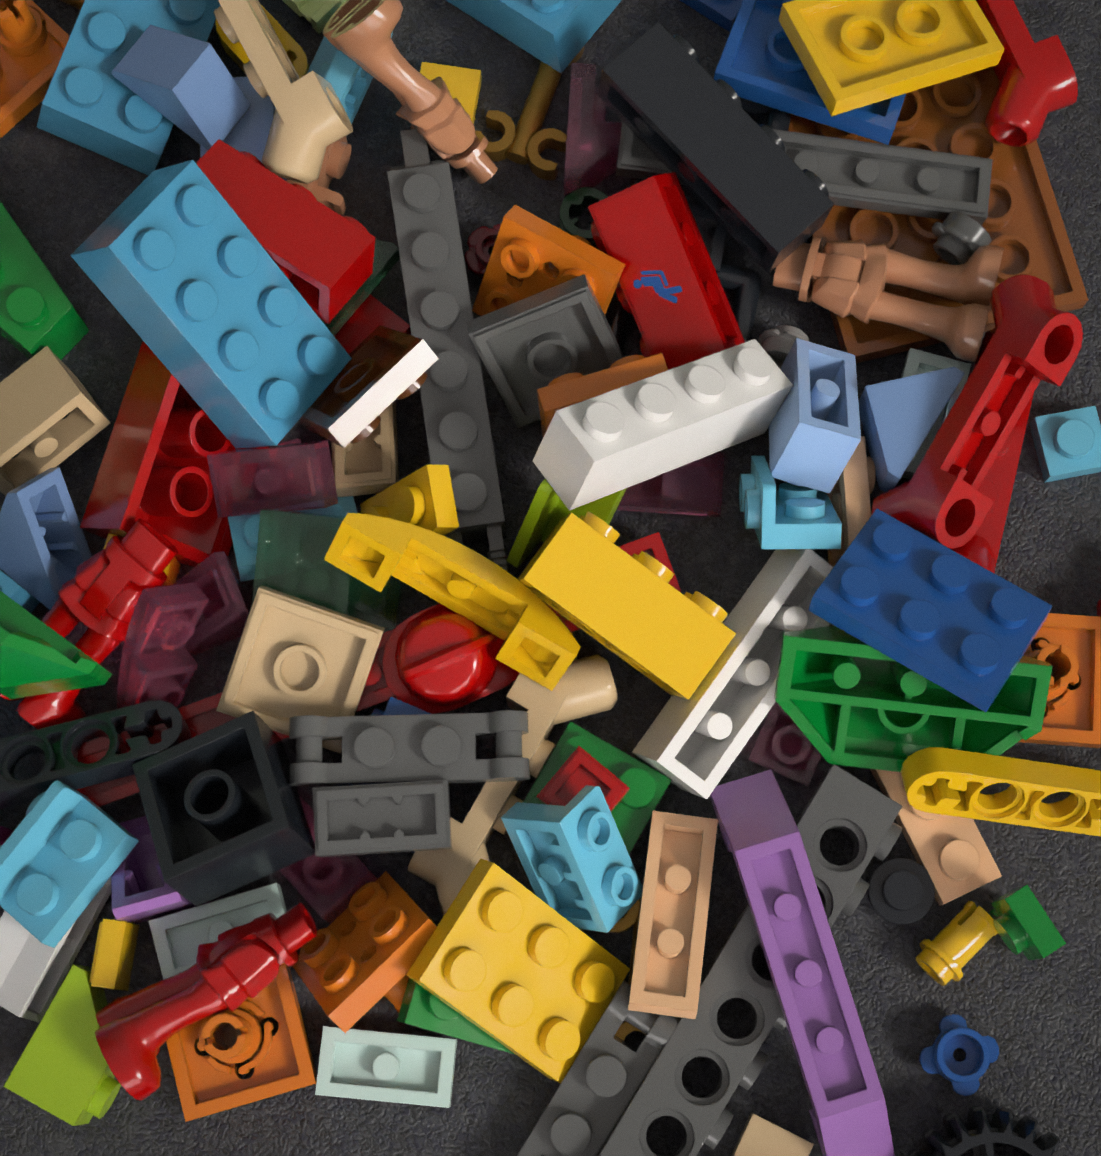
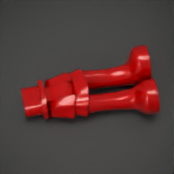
(104, 601)
(221, 979)

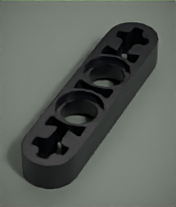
(63, 741)

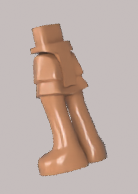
(364, 34)
(852, 280)

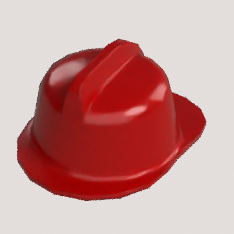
(443, 661)

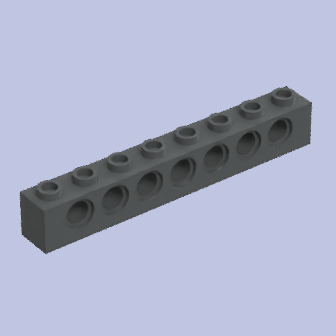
(838, 805)

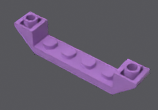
(804, 967)

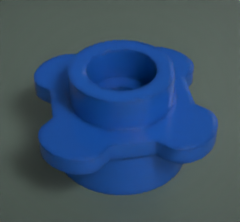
(978, 1051)

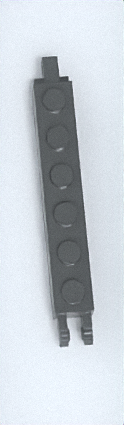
(439, 315)

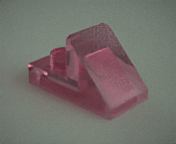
(591, 141)
(273, 477)
(682, 491)

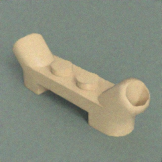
(306, 107)
(581, 692)

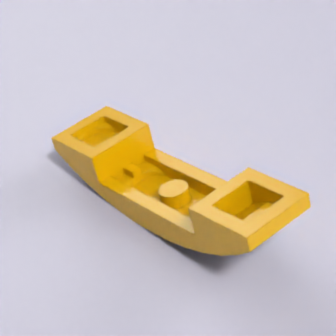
(463, 581)

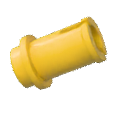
(956, 944)

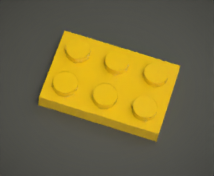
(886, 47)
(518, 970)

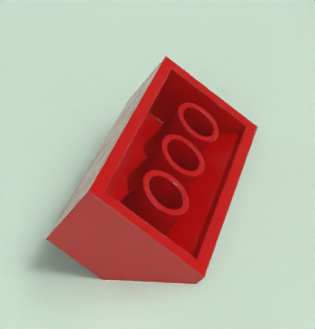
(160, 467)

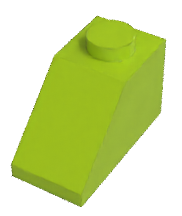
(62, 1061)

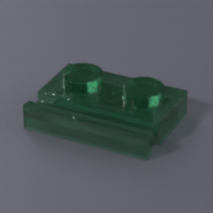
(293, 555)

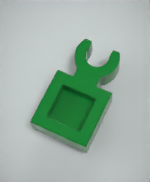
(1025, 924)

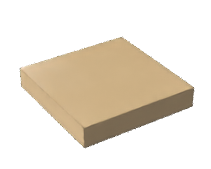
(299, 662)

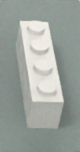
(660, 423)
(703, 735)

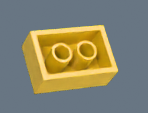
(628, 604)

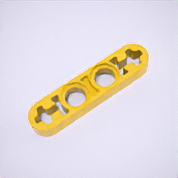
(951, 782)

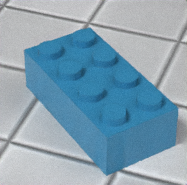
(95, 107)
(212, 305)

